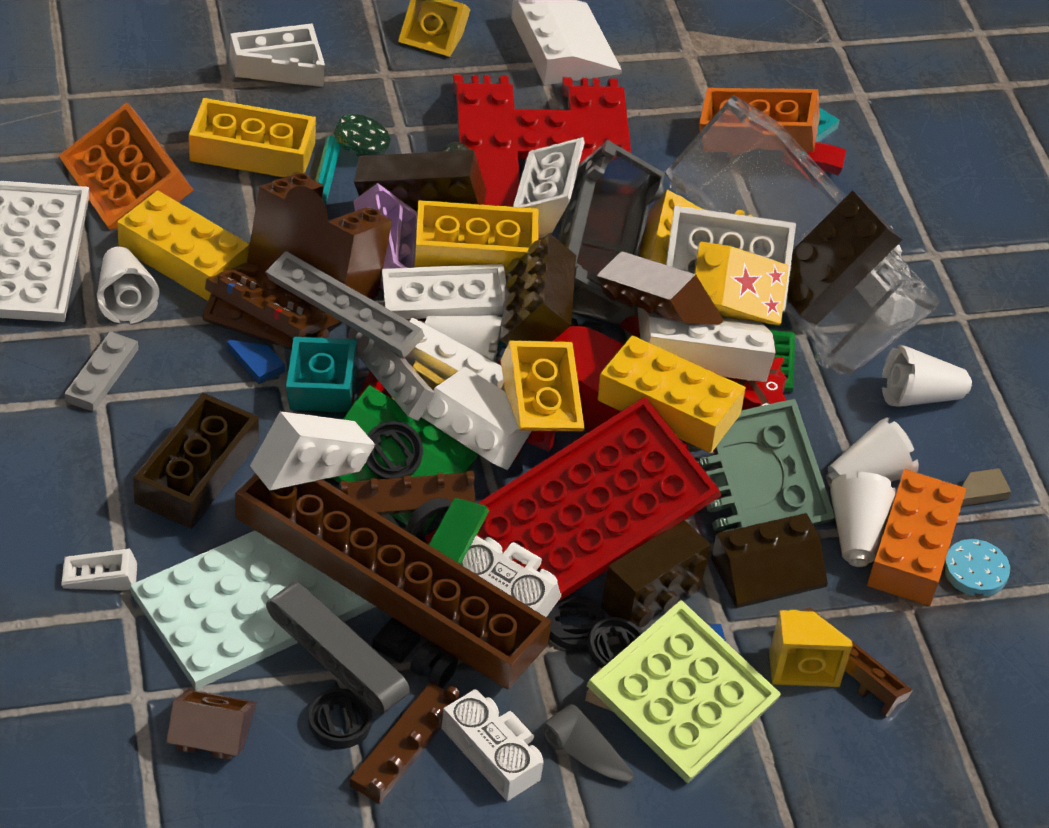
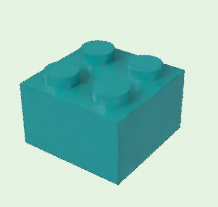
(322, 374)

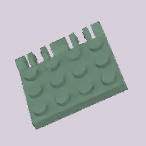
(766, 469)

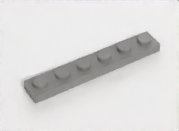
(345, 304)
(395, 375)

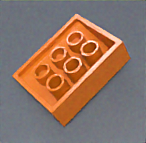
(123, 166)

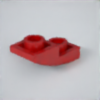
(828, 157)

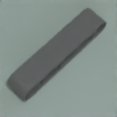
(338, 648)

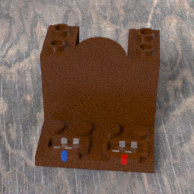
(295, 220)

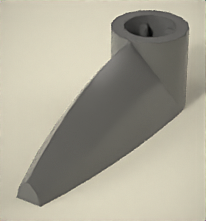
(584, 742)

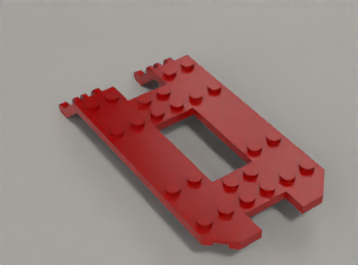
(505, 134)

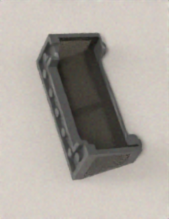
(606, 218)

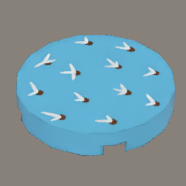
(976, 567)

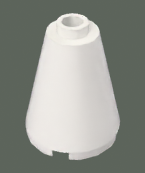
(126, 287)
(476, 332)
(922, 379)
(879, 451)
(861, 514)

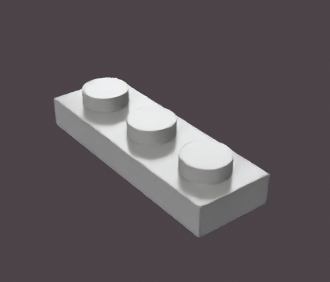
(101, 371)

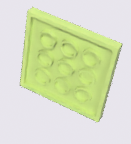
(683, 691)

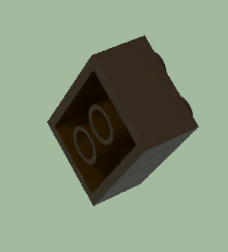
(656, 575)

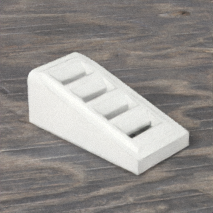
(101, 580)

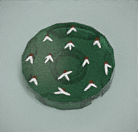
(361, 135)

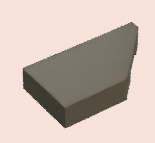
(985, 487)

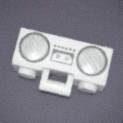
(525, 584)
(494, 743)

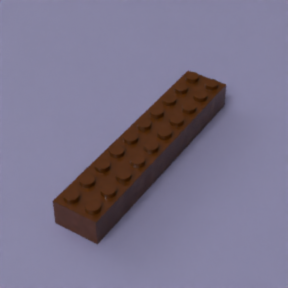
(398, 575)

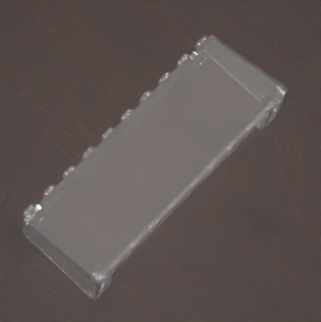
(758, 167)

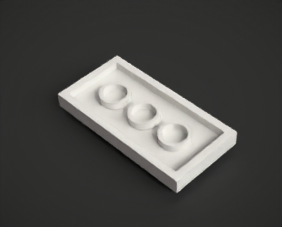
(444, 290)

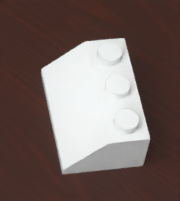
(477, 417)

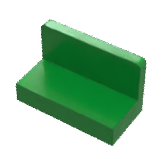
(459, 528)

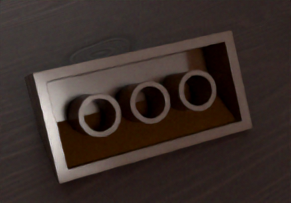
(658, 289)

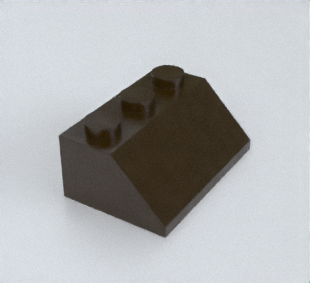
(770, 560)

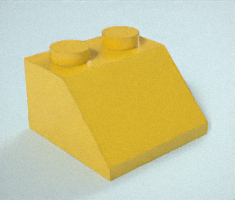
(434, 25)
(807, 651)

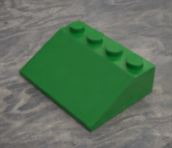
(440, 450)

